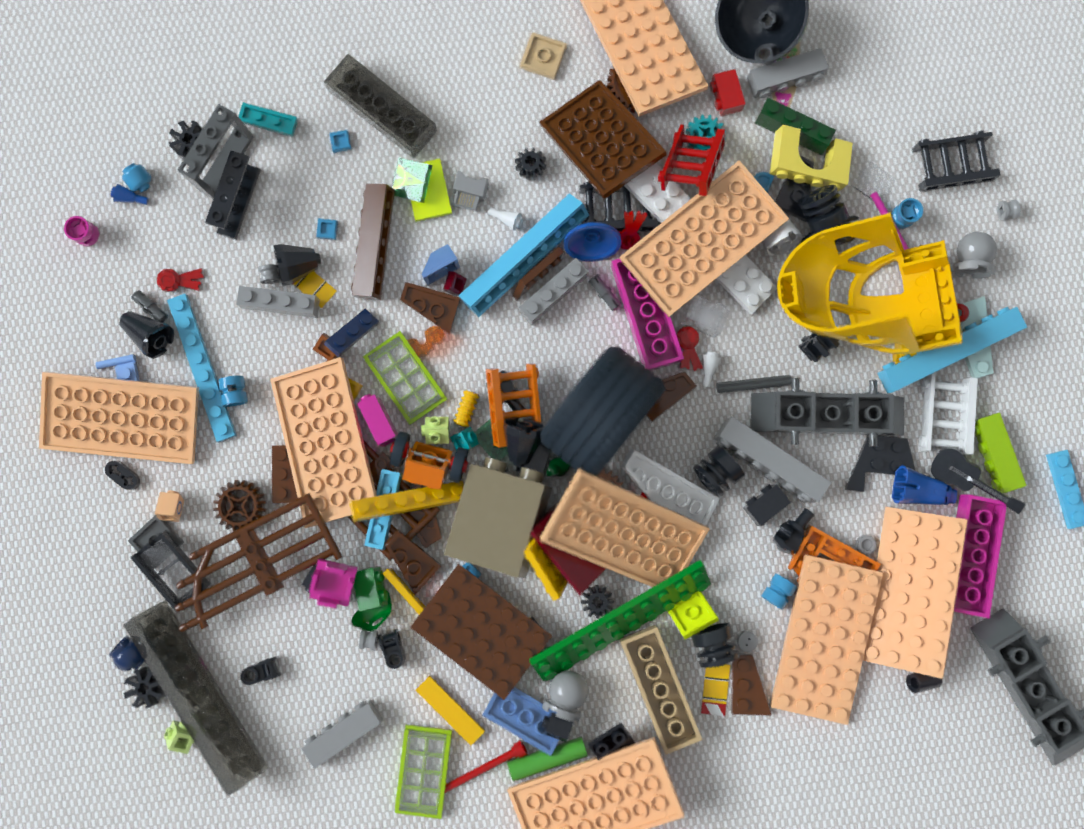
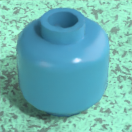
(136, 177)

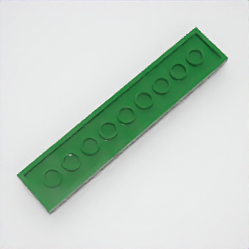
(620, 621)

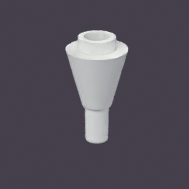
(511, 219)
(711, 363)

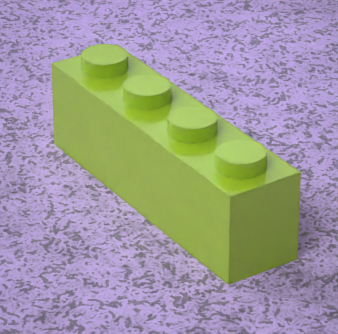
(998, 453)

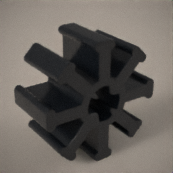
(182, 144)
(815, 346)
(144, 696)

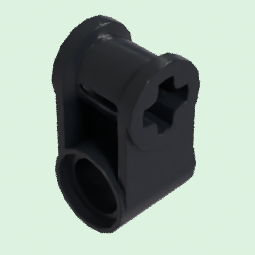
(392, 647)
(263, 671)

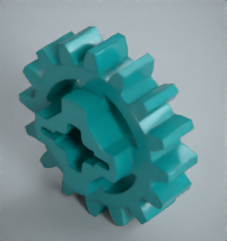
(702, 127)

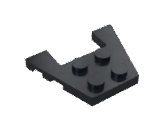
(884, 459)

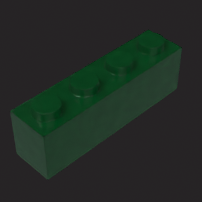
(813, 133)

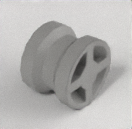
(1008, 209)
(268, 274)
(368, 640)

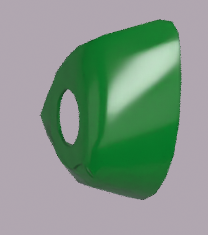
(365, 619)

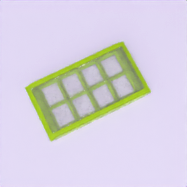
(405, 378)
(423, 771)

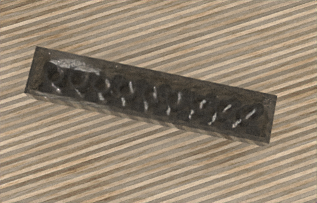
(196, 697)

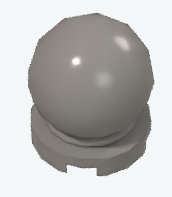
(975, 255)
(567, 693)

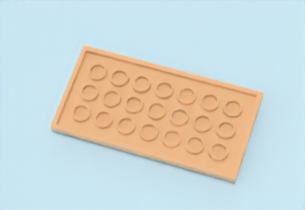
(646, 51)
(703, 239)
(118, 417)
(323, 438)
(622, 530)
(917, 591)
(826, 639)
(616, 792)

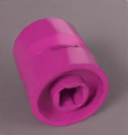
(81, 231)

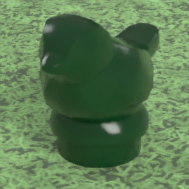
(557, 467)

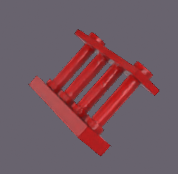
(707, 168)

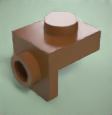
(321, 349)

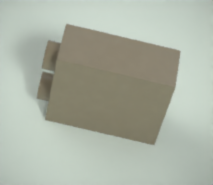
(497, 517)

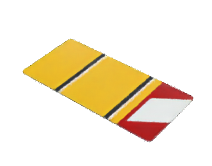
(315, 285)
(715, 690)

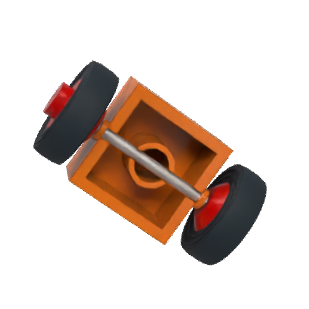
(427, 463)

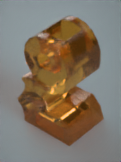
(433, 336)

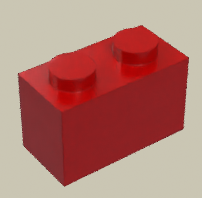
(727, 92)

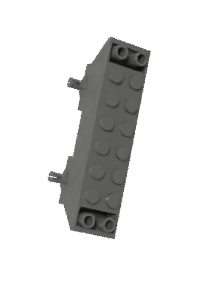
(828, 413)
(1024, 673)

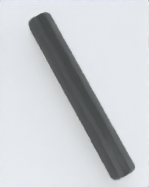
(756, 383)

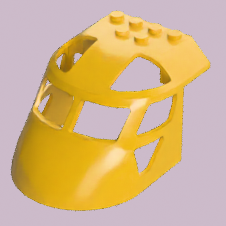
(918, 318)

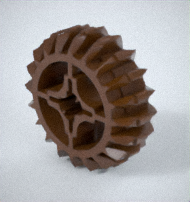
(234, 500)

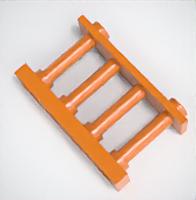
(497, 397)

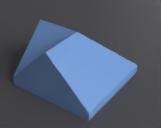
(440, 264)

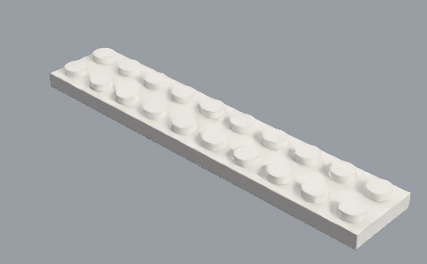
(742, 280)

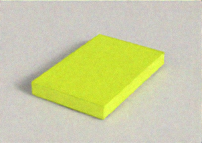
(436, 198)

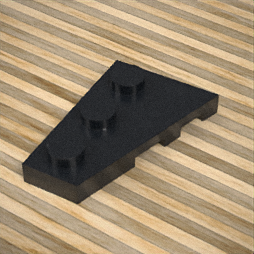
(792, 193)

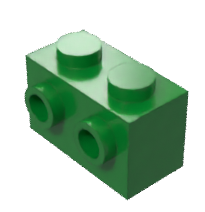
(370, 589)

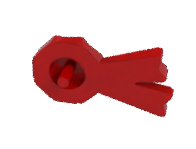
(629, 235)
(170, 280)
(688, 339)

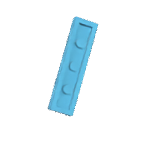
(1067, 488)
(379, 527)

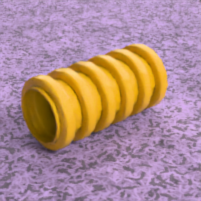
(466, 408)

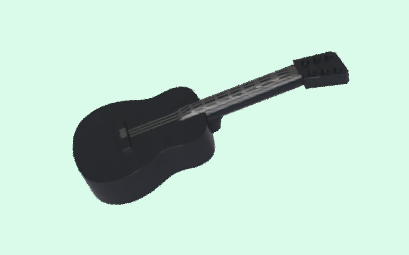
(954, 468)

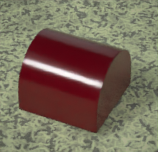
(454, 283)

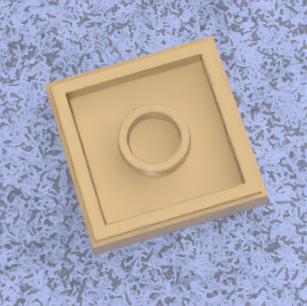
(543, 56)

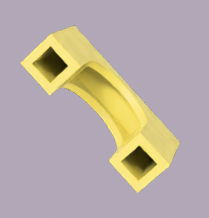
(789, 165)

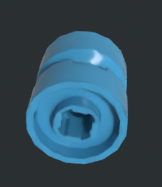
(907, 213)
(236, 397)
(779, 591)

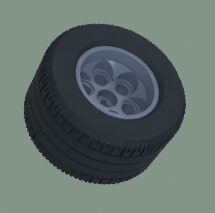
(602, 411)

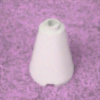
(782, 239)

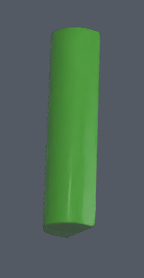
(540, 762)

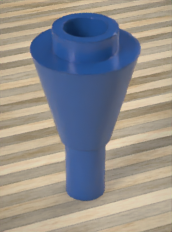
(122, 194)

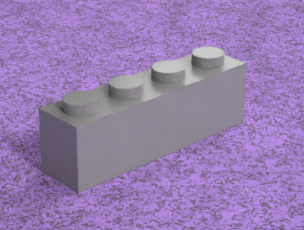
(787, 73)
(553, 291)
(278, 301)
(342, 734)

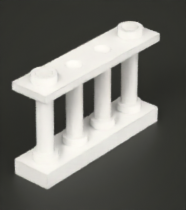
(967, 418)

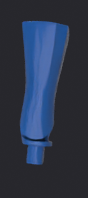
(917, 488)

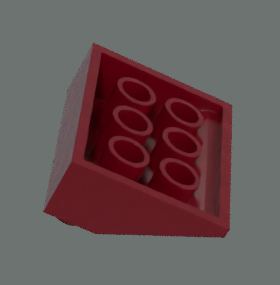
(576, 570)

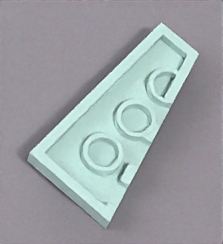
(980, 362)

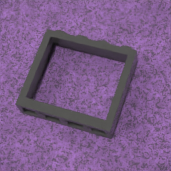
(207, 144)

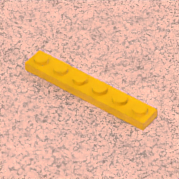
(405, 501)

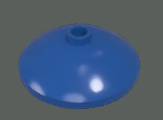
(592, 241)

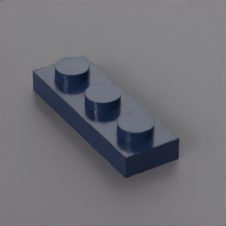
(351, 332)

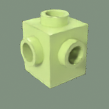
(436, 430)
(178, 738)

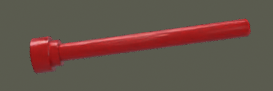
(516, 751)

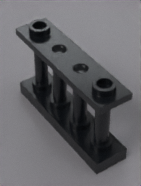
(949, 179)
(587, 189)
(233, 195)

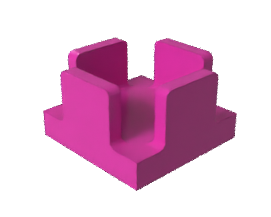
(332, 583)

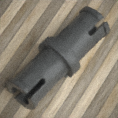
(604, 292)
(149, 306)

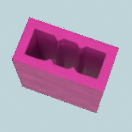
(377, 420)

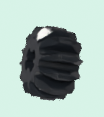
(535, 159)
(592, 606)

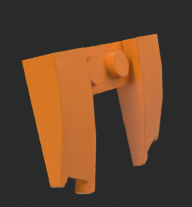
(820, 542)

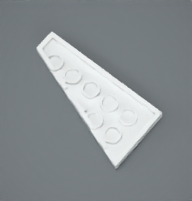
(669, 488)

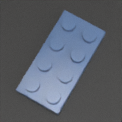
(521, 717)

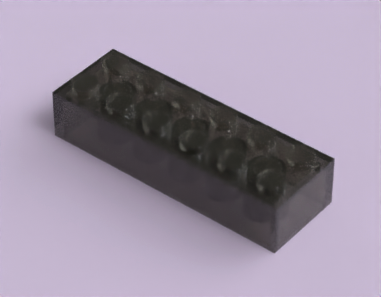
(380, 106)

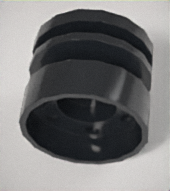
(823, 208)
(718, 471)
(716, 649)

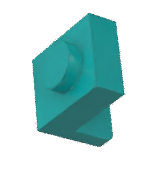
(465, 439)

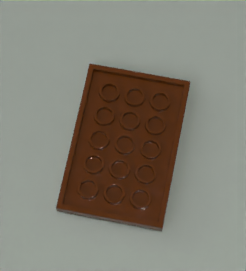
(602, 139)
(481, 631)

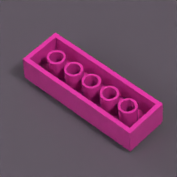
(648, 323)
(979, 553)

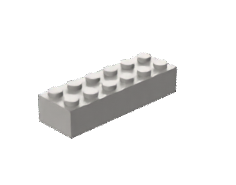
(771, 460)

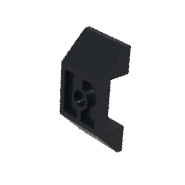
(611, 740)

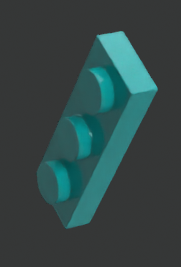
(268, 119)

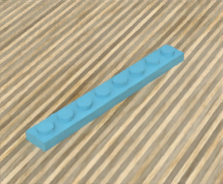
(201, 367)

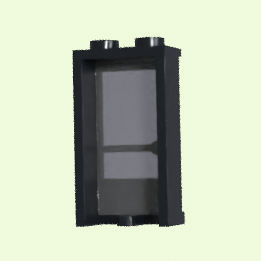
(165, 566)

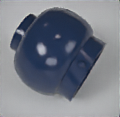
(126, 655)

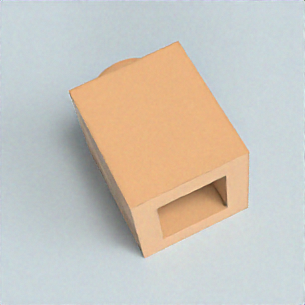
(169, 506)

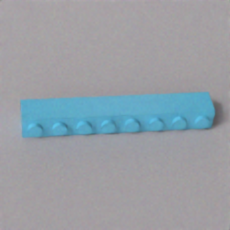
(524, 255)
(973, 340)

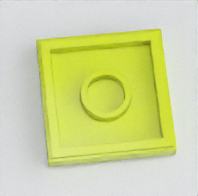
(693, 615)

